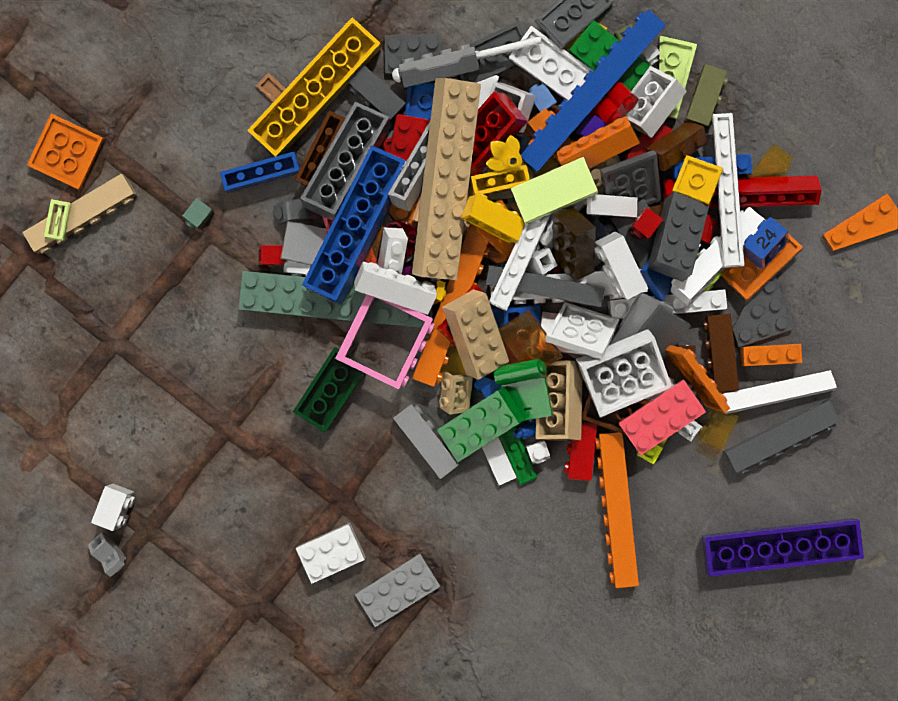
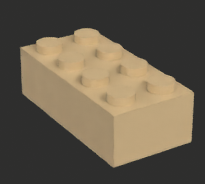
(476, 334)
(565, 395)

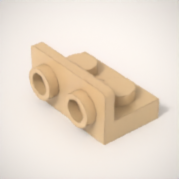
(455, 393)

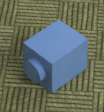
(543, 97)

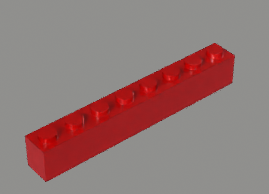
(768, 191)

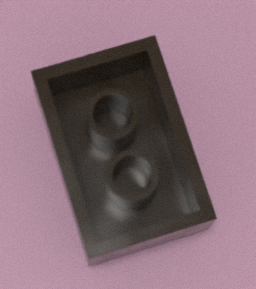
(573, 243)

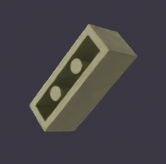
(706, 95)

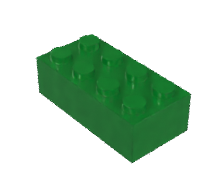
(595, 43)
(481, 424)

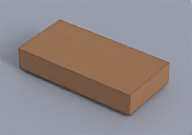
(270, 87)

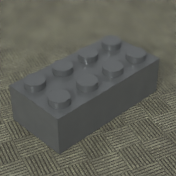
(678, 236)

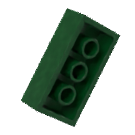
(328, 392)

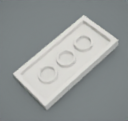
(550, 64)

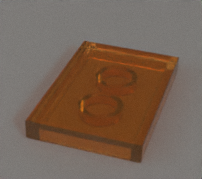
(527, 340)

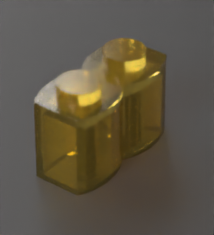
(717, 429)

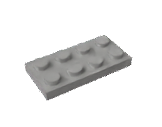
(397, 590)

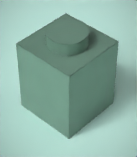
(197, 214)

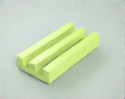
(58, 218)

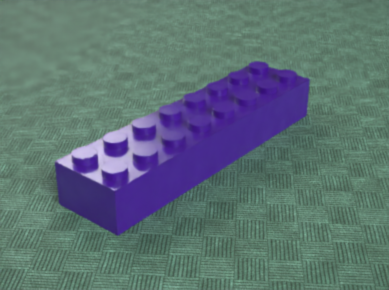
(782, 547)

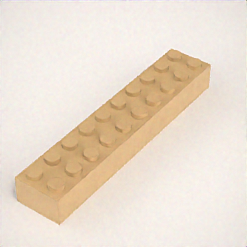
(446, 178)

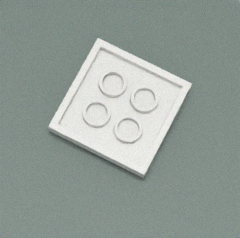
(582, 330)

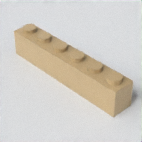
(84, 212)

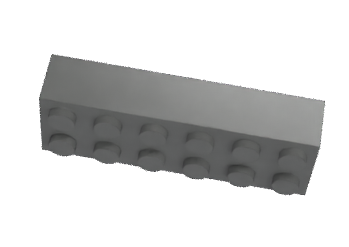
(343, 160)

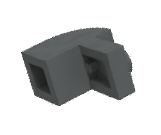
(292, 211)

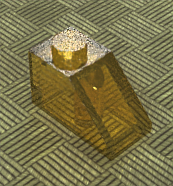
(772, 163)

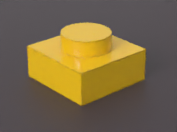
(441, 292)

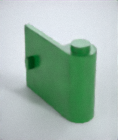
(527, 387)

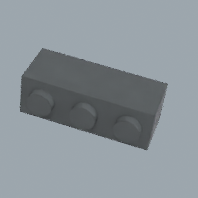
(375, 93)

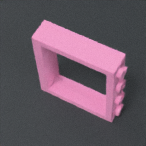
(411, 360)

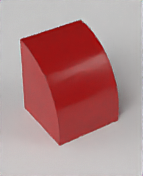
(270, 255)

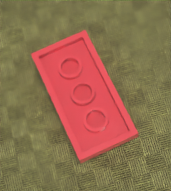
(662, 417)

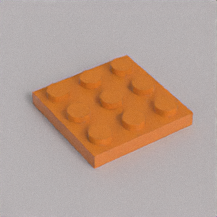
(65, 151)

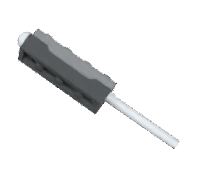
(451, 63)

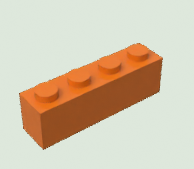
(601, 144)

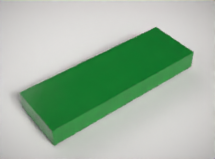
(518, 457)

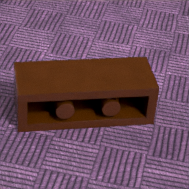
(678, 144)

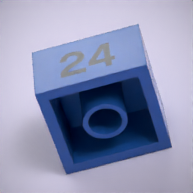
(765, 243)

